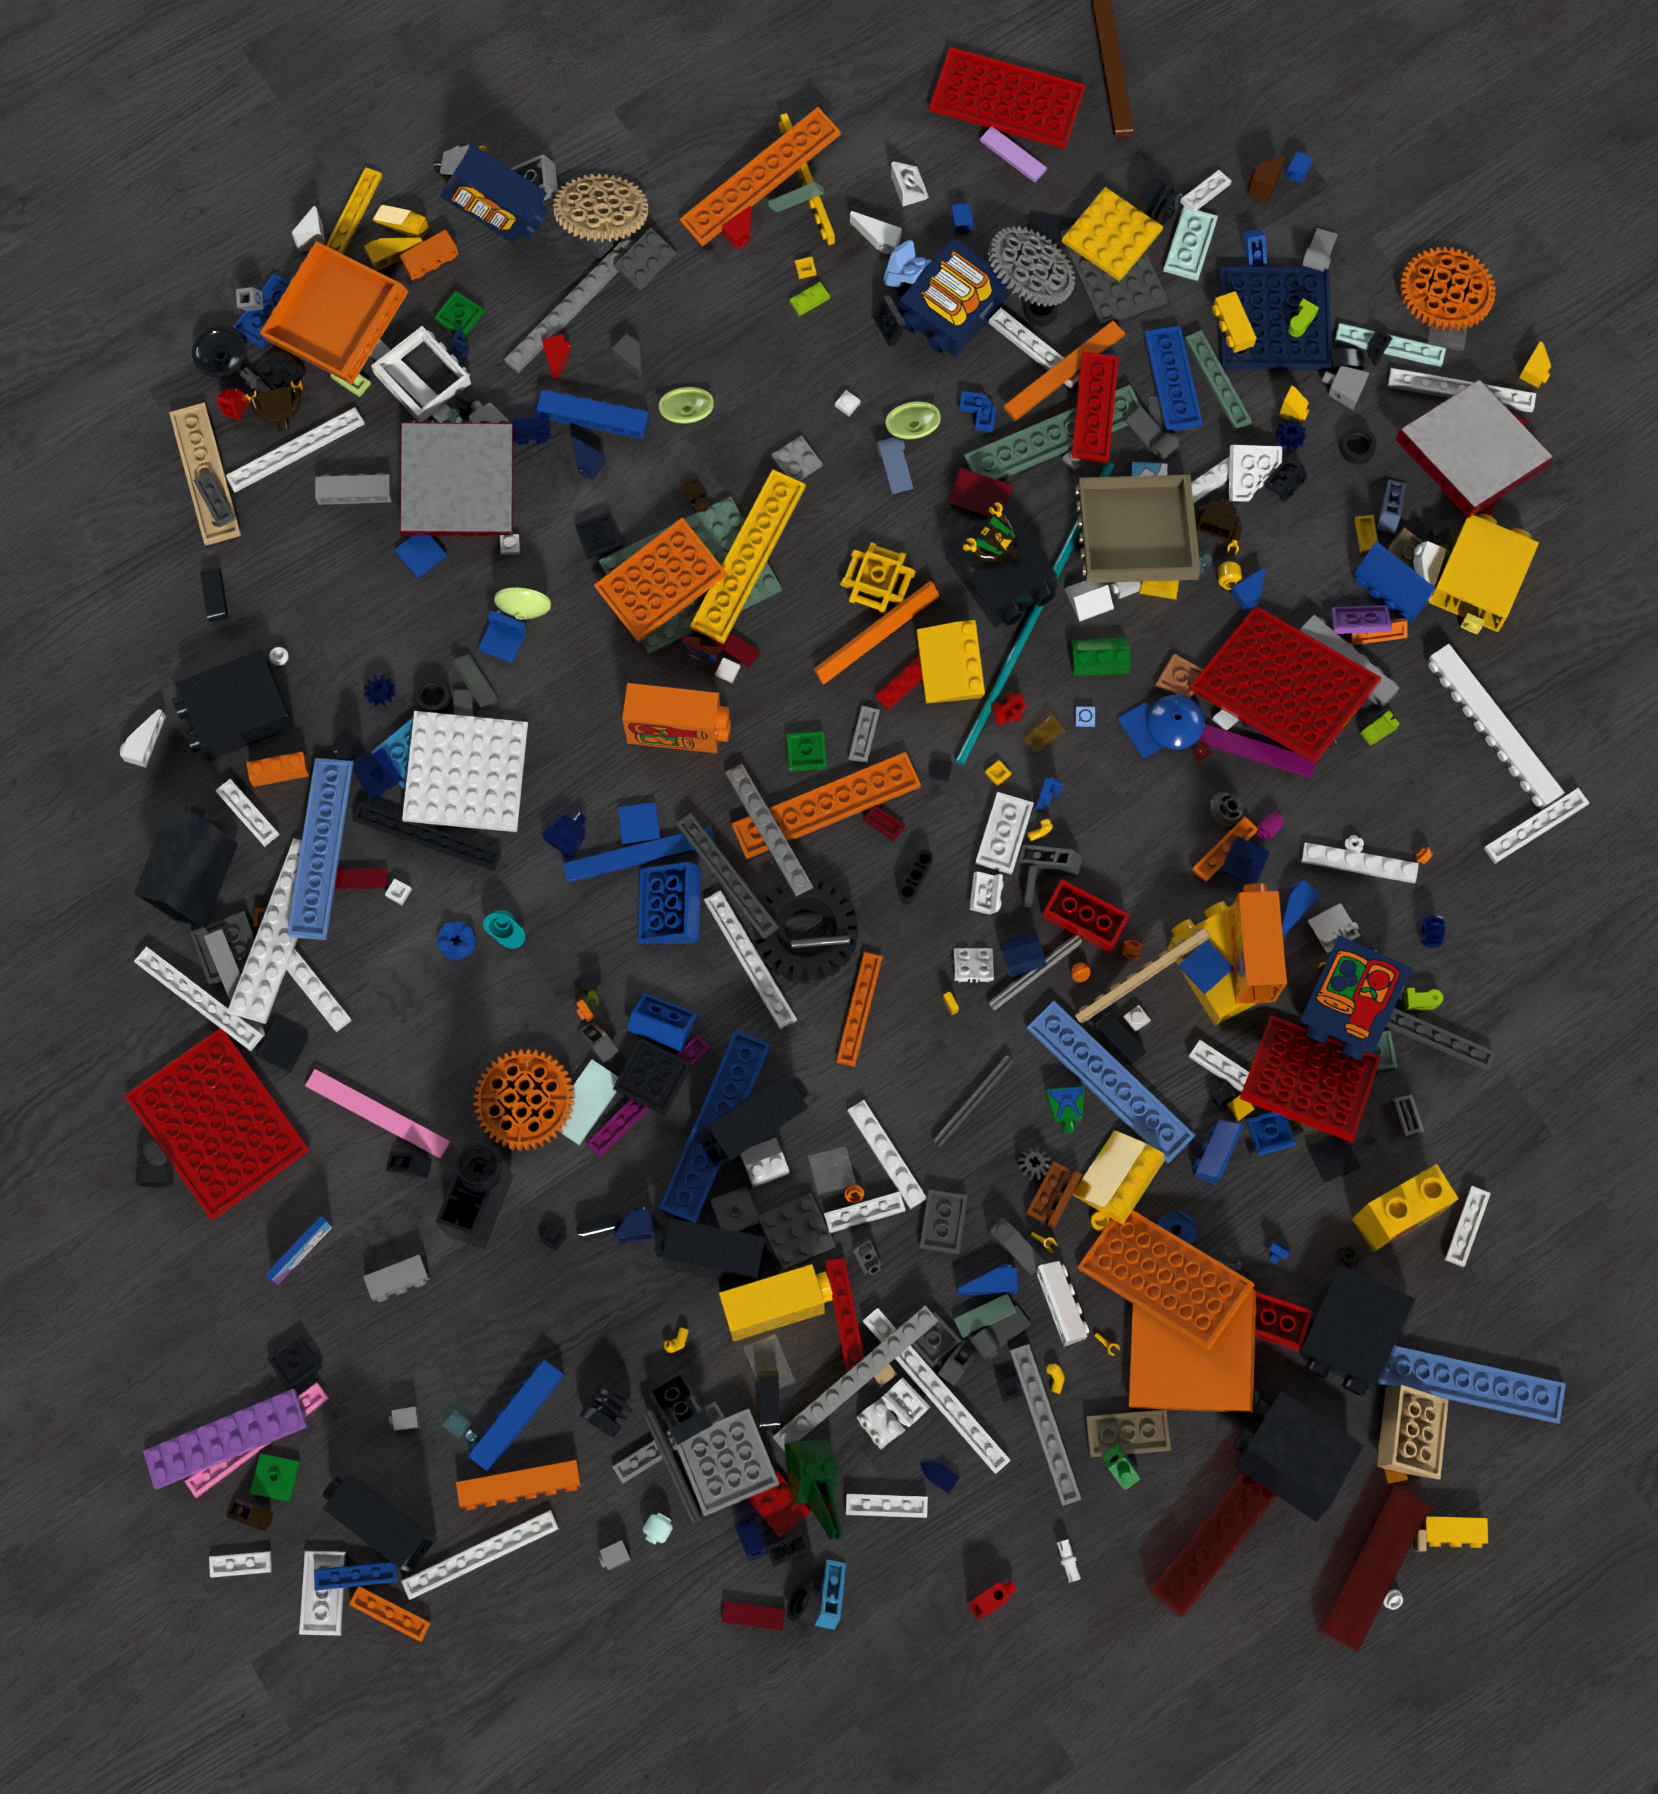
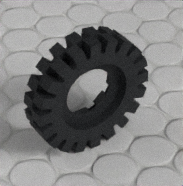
(819, 961)

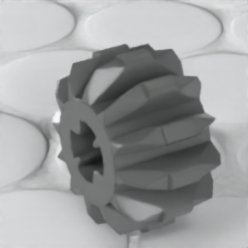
(1028, 1166)

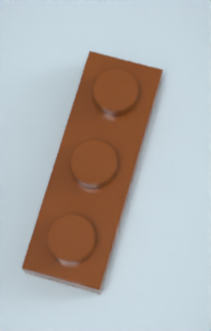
(1048, 1192)
(1062, 1199)

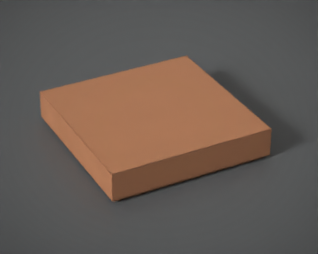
(1178, 676)

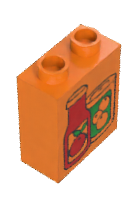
(675, 718)
(1257, 945)

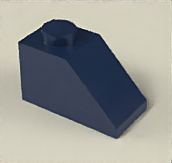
(587, 459)

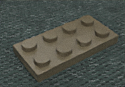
(1133, 1431)

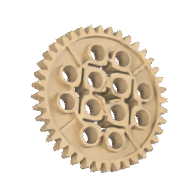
(600, 207)

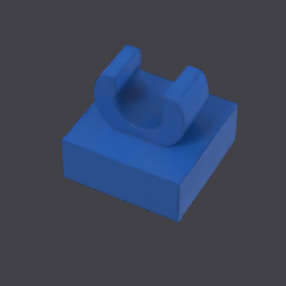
(1278, 1251)

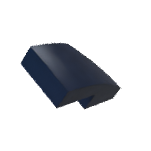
(459, 347)

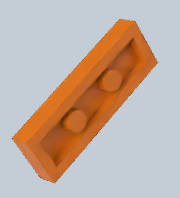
(1398, 631)

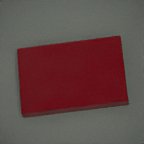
(979, 492)

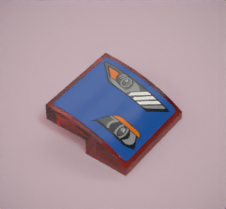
(700, 653)

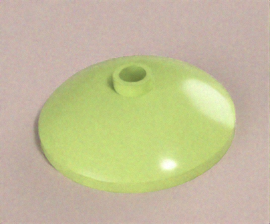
(686, 405)
(913, 420)
(522, 603)

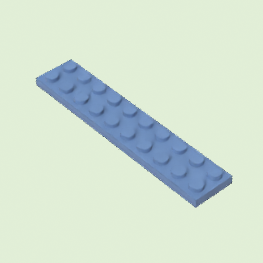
(320, 849)
(1110, 1081)
(1476, 1384)

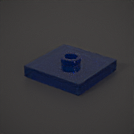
(377, 774)
(1244, 860)

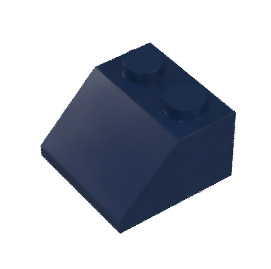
(1023, 954)
(636, 1227)

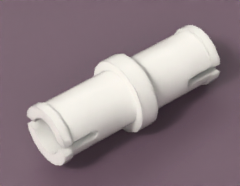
(1068, 1560)

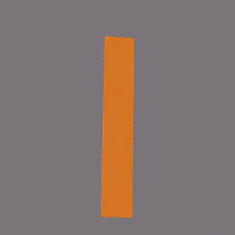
(859, 1009)

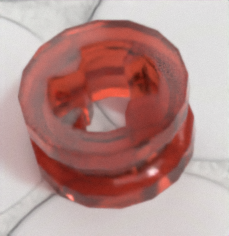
(1202, 753)

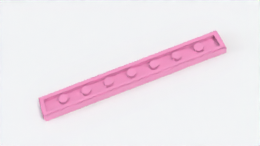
(377, 1114)
(204, 1480)

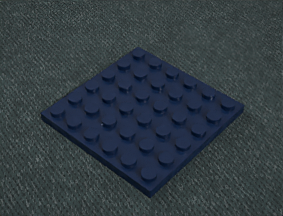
(1270, 302)

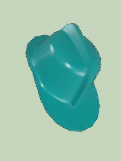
(504, 929)

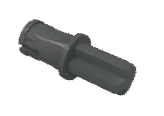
(255, 381)

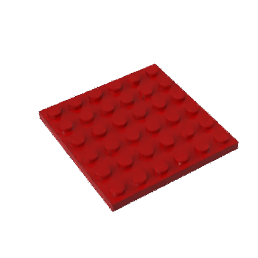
(1309, 1079)

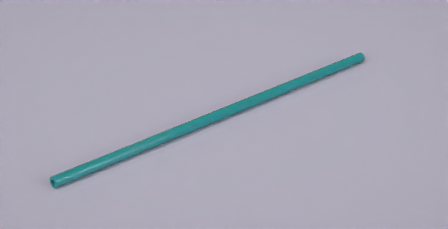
(1020, 642)

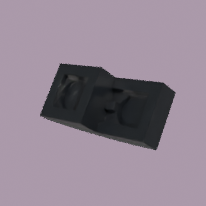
(1348, 358)

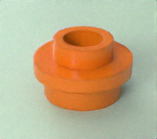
(1423, 854)
(854, 1198)

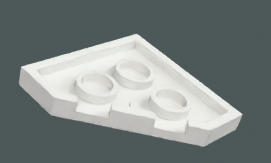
(1250, 469)

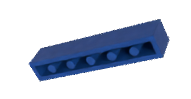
(593, 414)
(516, 1415)

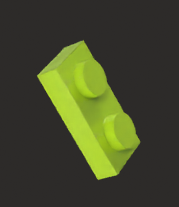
(809, 299)

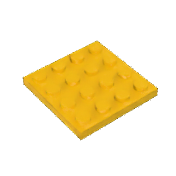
(1112, 234)

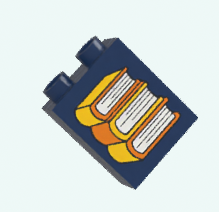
(495, 195)
(953, 299)

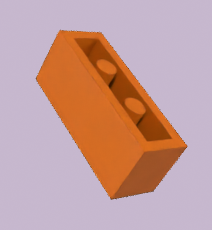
(428, 255)
(278, 769)

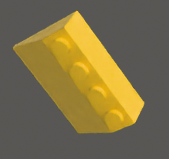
(950, 662)
(1119, 1176)

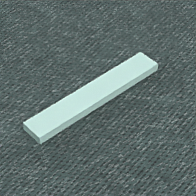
(1398, 346)

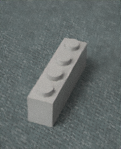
(353, 489)

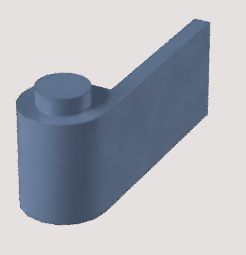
(895, 465)

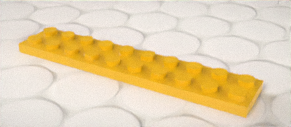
(748, 556)

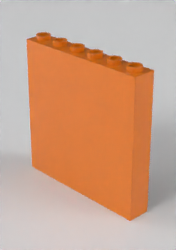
(1182, 1375)

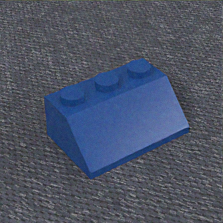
(661, 1022)
(1217, 1151)

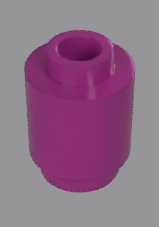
(1270, 826)

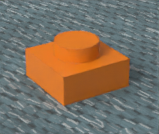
(584, 1012)

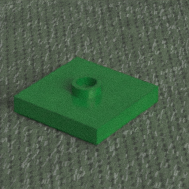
(459, 313)
(806, 751)
(275, 1477)

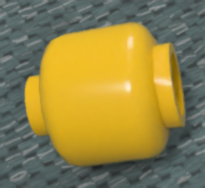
(1229, 574)

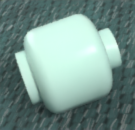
(657, 1528)

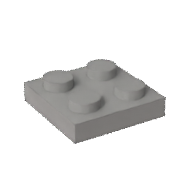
(796, 459)

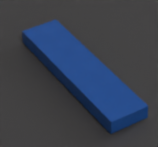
(355, 1575)

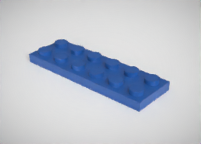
(1173, 378)

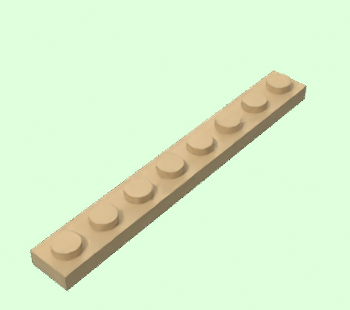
(1149, 970)

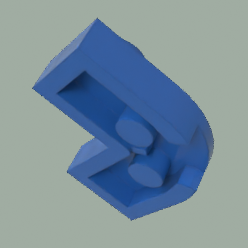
(981, 405)

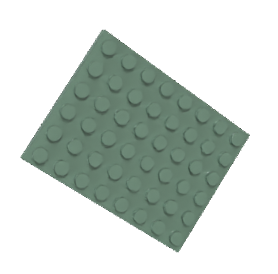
(717, 530)

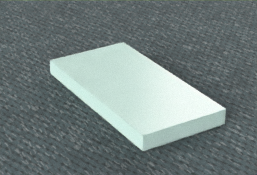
(1190, 244)
(593, 1095)

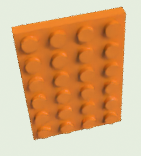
(660, 580)

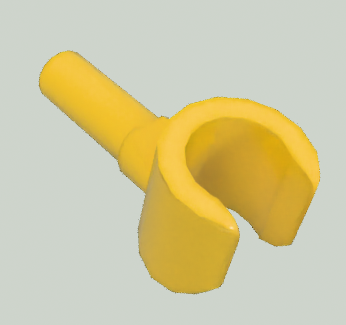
(1047, 1242)
(1108, 1345)

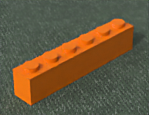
(518, 1484)

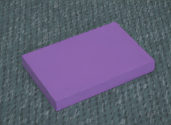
(1361, 619)

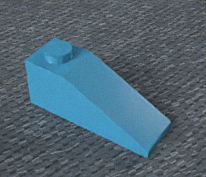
(832, 1594)

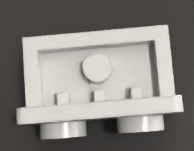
(986, 893)
(905, 1403)
(880, 1423)

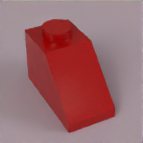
(738, 229)
(557, 353)
(232, 403)

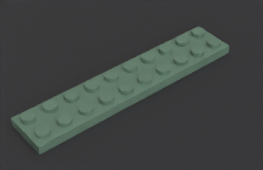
(1041, 441)

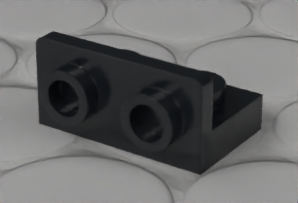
(1286, 479)

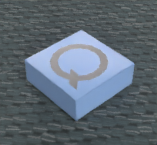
(1085, 716)

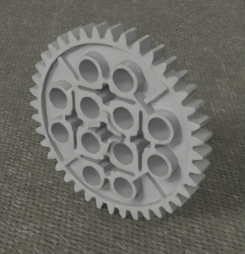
(1031, 266)

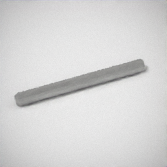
(1030, 976)

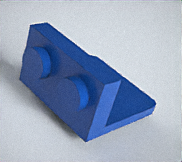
(503, 636)

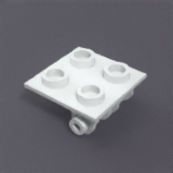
(1332, 924)
(973, 964)

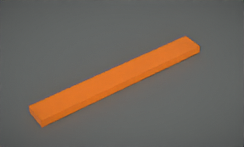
(1062, 371)
(876, 632)

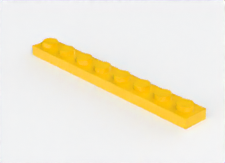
(815, 203)

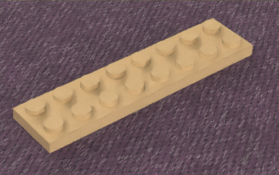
(200, 457)

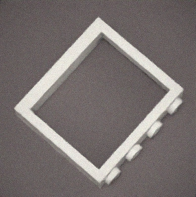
(379, 369)

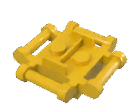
(877, 577)

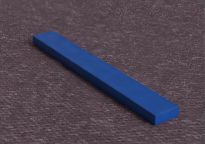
(629, 856)

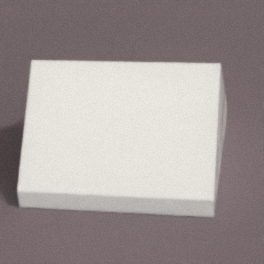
(908, 183)
(309, 231)
(1089, 599)

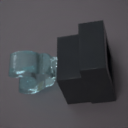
(460, 405)

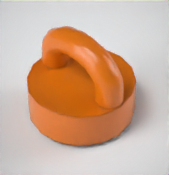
(1132, 949)
(1080, 972)

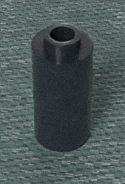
(598, 1227)

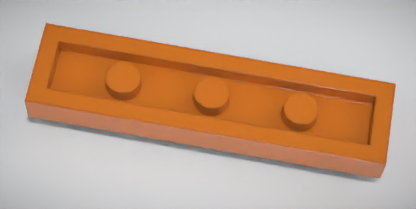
(1215, 857)
(390, 1614)

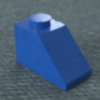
(1255, 248)
(1249, 591)

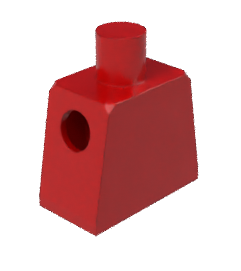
(986, 1602)

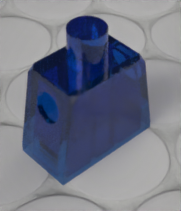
(566, 834)
(751, 1539)

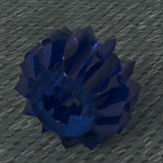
(1285, 430)
(382, 684)
(1432, 931)

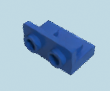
(1050, 788)

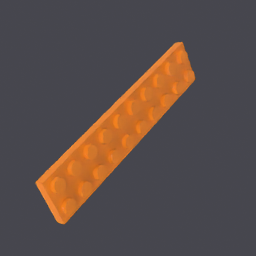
(760, 176)
(833, 802)

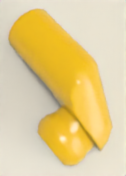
(1042, 832)
(677, 1343)
(1058, 1376)

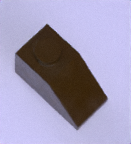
(250, 1514)

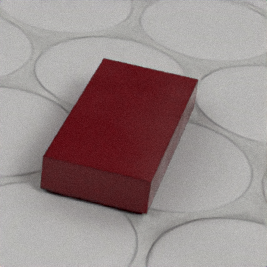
(884, 823)

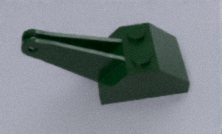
(814, 1481)

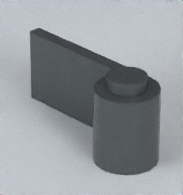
(1151, 435)
(999, 1333)

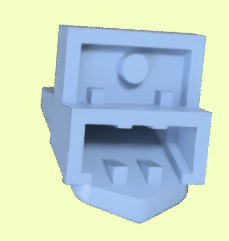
(904, 266)

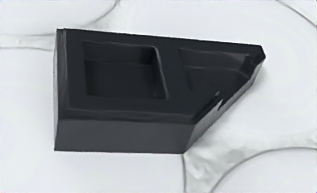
(1378, 345)

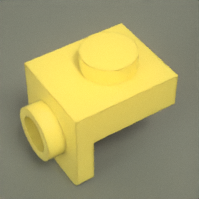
(1472, 623)

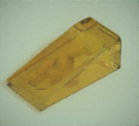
(1044, 734)

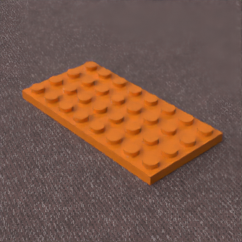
(1166, 1278)

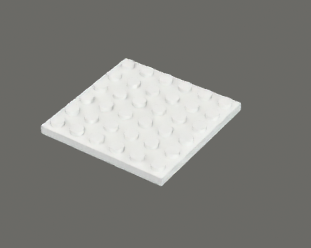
(465, 771)

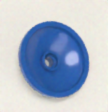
(1176, 733)

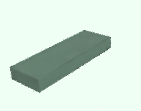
(796, 197)
(984, 1315)

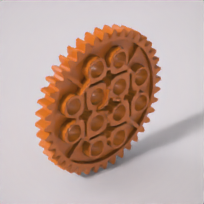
(1453, 270)
(520, 1132)

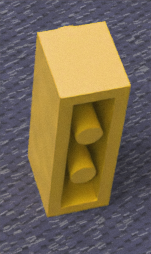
(1234, 322)
(1456, 1531)

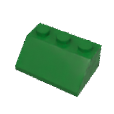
(1100, 656)

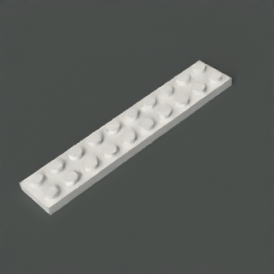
(270, 950)

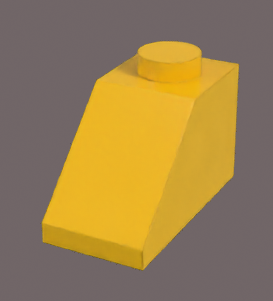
(1537, 367)
(1294, 406)
(1163, 589)

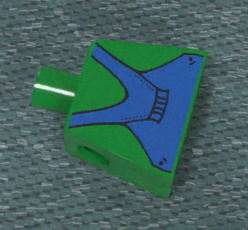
(1066, 1106)
(1123, 1468)

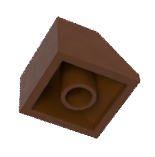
(1265, 179)

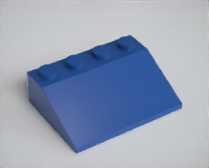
(1393, 583)
(669, 904)

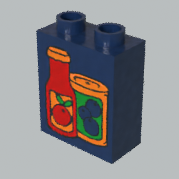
(1355, 997)

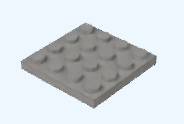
(727, 1463)

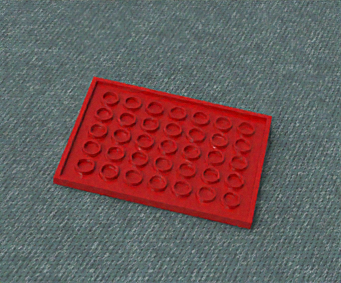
(1285, 684)
(217, 1123)

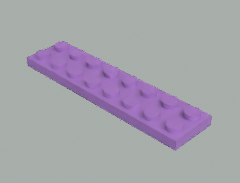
(224, 1439)

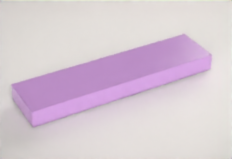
(1013, 154)

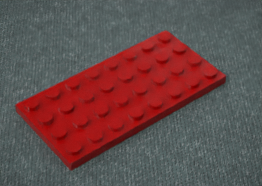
(1007, 98)

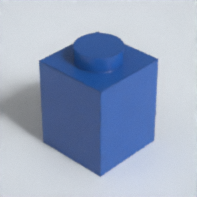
(1299, 167)
(962, 218)

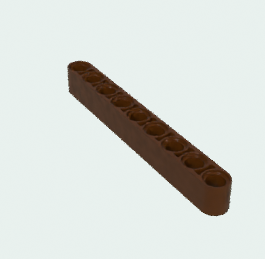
(1112, 68)

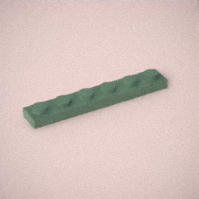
(1218, 380)

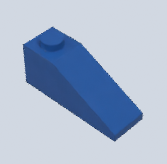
(1299, 902)
(995, 1282)

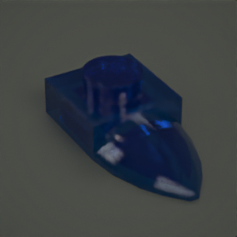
(940, 1475)

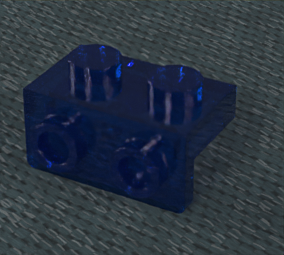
(531, 429)

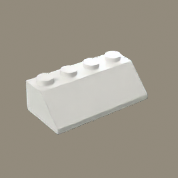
(1061, 1303)

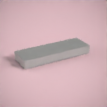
(864, 734)

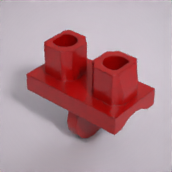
(1010, 710)

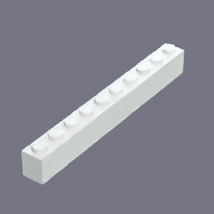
(1495, 727)

